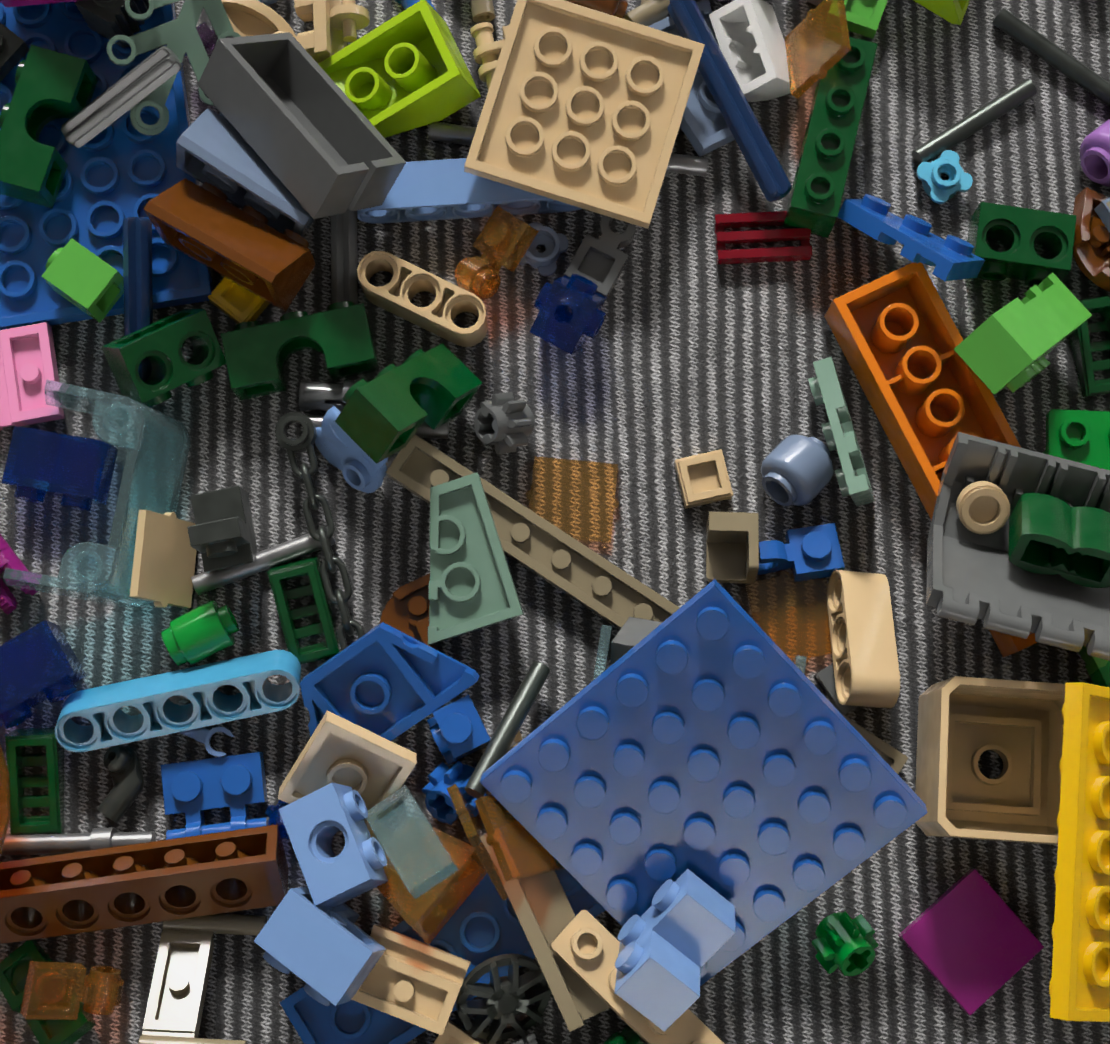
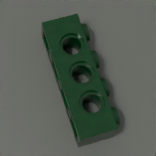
(830, 141)

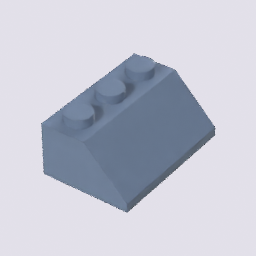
(218, 155)

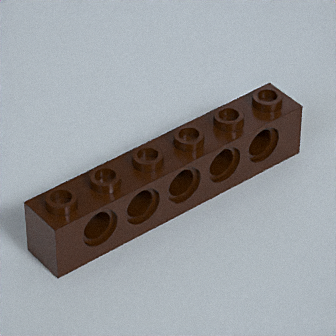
(142, 883)

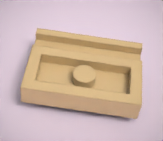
(413, 981)

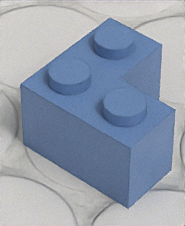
(319, 947)
(668, 947)

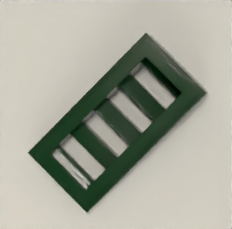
(1082, 348)
(287, 615)
(54, 780)

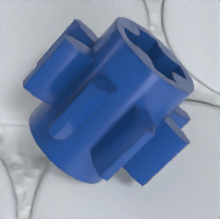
(437, 796)

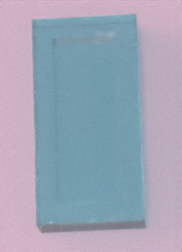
(410, 842)

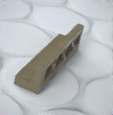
(543, 915)

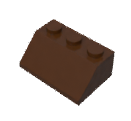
(232, 241)

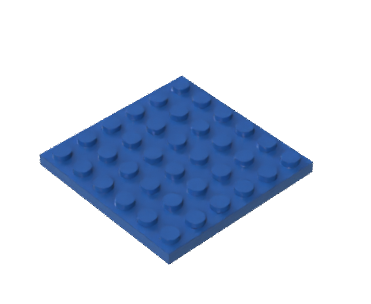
(708, 762)

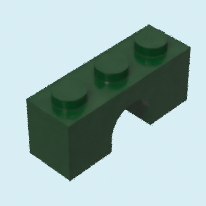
(46, 89)
(259, 352)
(392, 406)

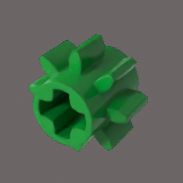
(845, 944)

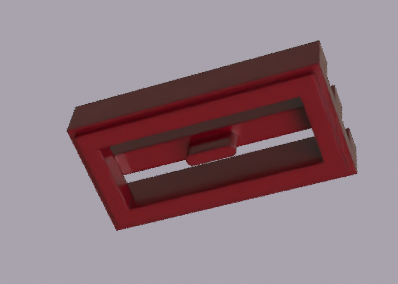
(759, 255)

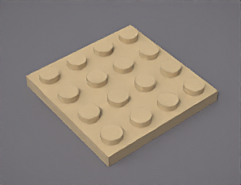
(584, 108)

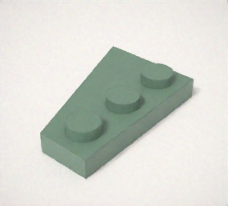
(840, 433)
(467, 563)

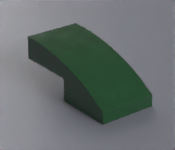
(12, 984)

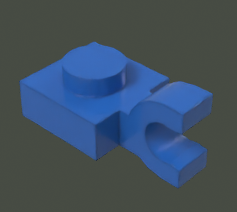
(809, 551)

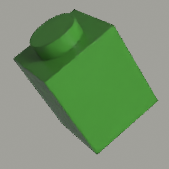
(84, 279)

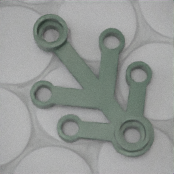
(181, 38)

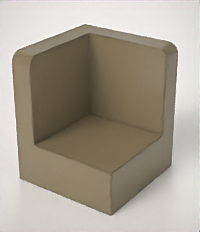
(732, 547)

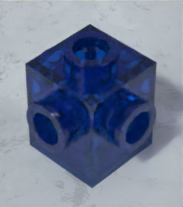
(555, 321)

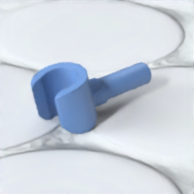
(204, 736)

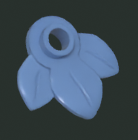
(347, 456)

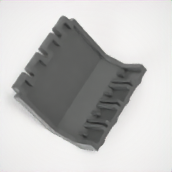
(972, 571)

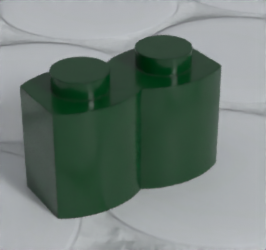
(1061, 540)

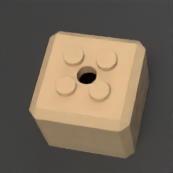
(1017, 722)

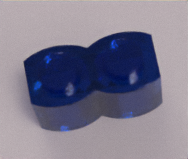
(59, 466)

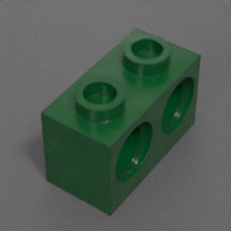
(1018, 232)
(162, 346)

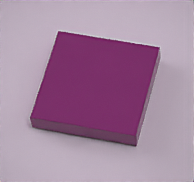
(971, 941)

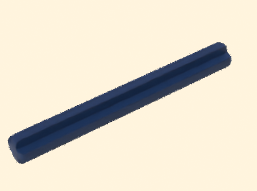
(732, 102)

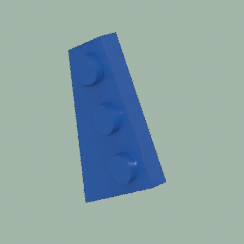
(950, 256)

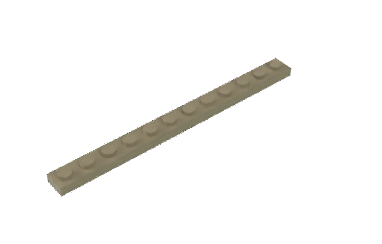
(559, 556)

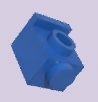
(458, 730)

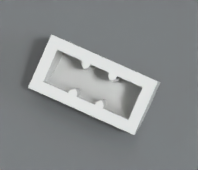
(753, 48)

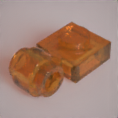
(502, 244)
(57, 989)

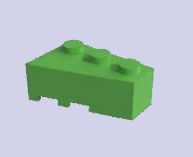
(1015, 339)

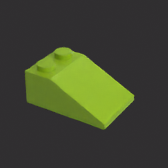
(404, 72)

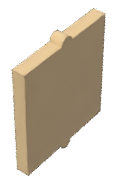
(163, 560)

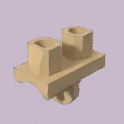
(333, 24)

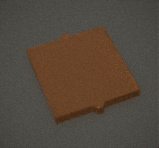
(816, 45)
(575, 496)
(792, 614)
(475, 838)
(513, 845)

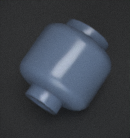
(796, 470)

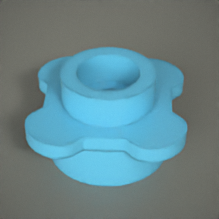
(939, 189)

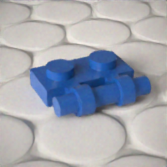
(214, 784)

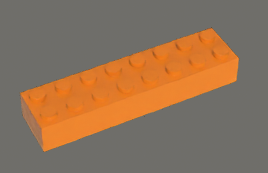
(917, 384)

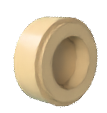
(983, 507)

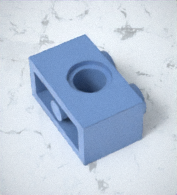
(311, 826)

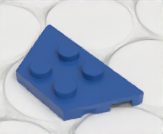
(384, 683)

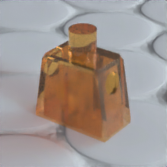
(436, 906)

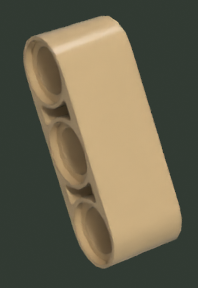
(409, 281)
(863, 639)

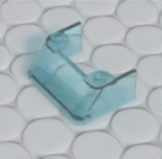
(149, 481)

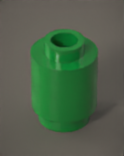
(200, 633)

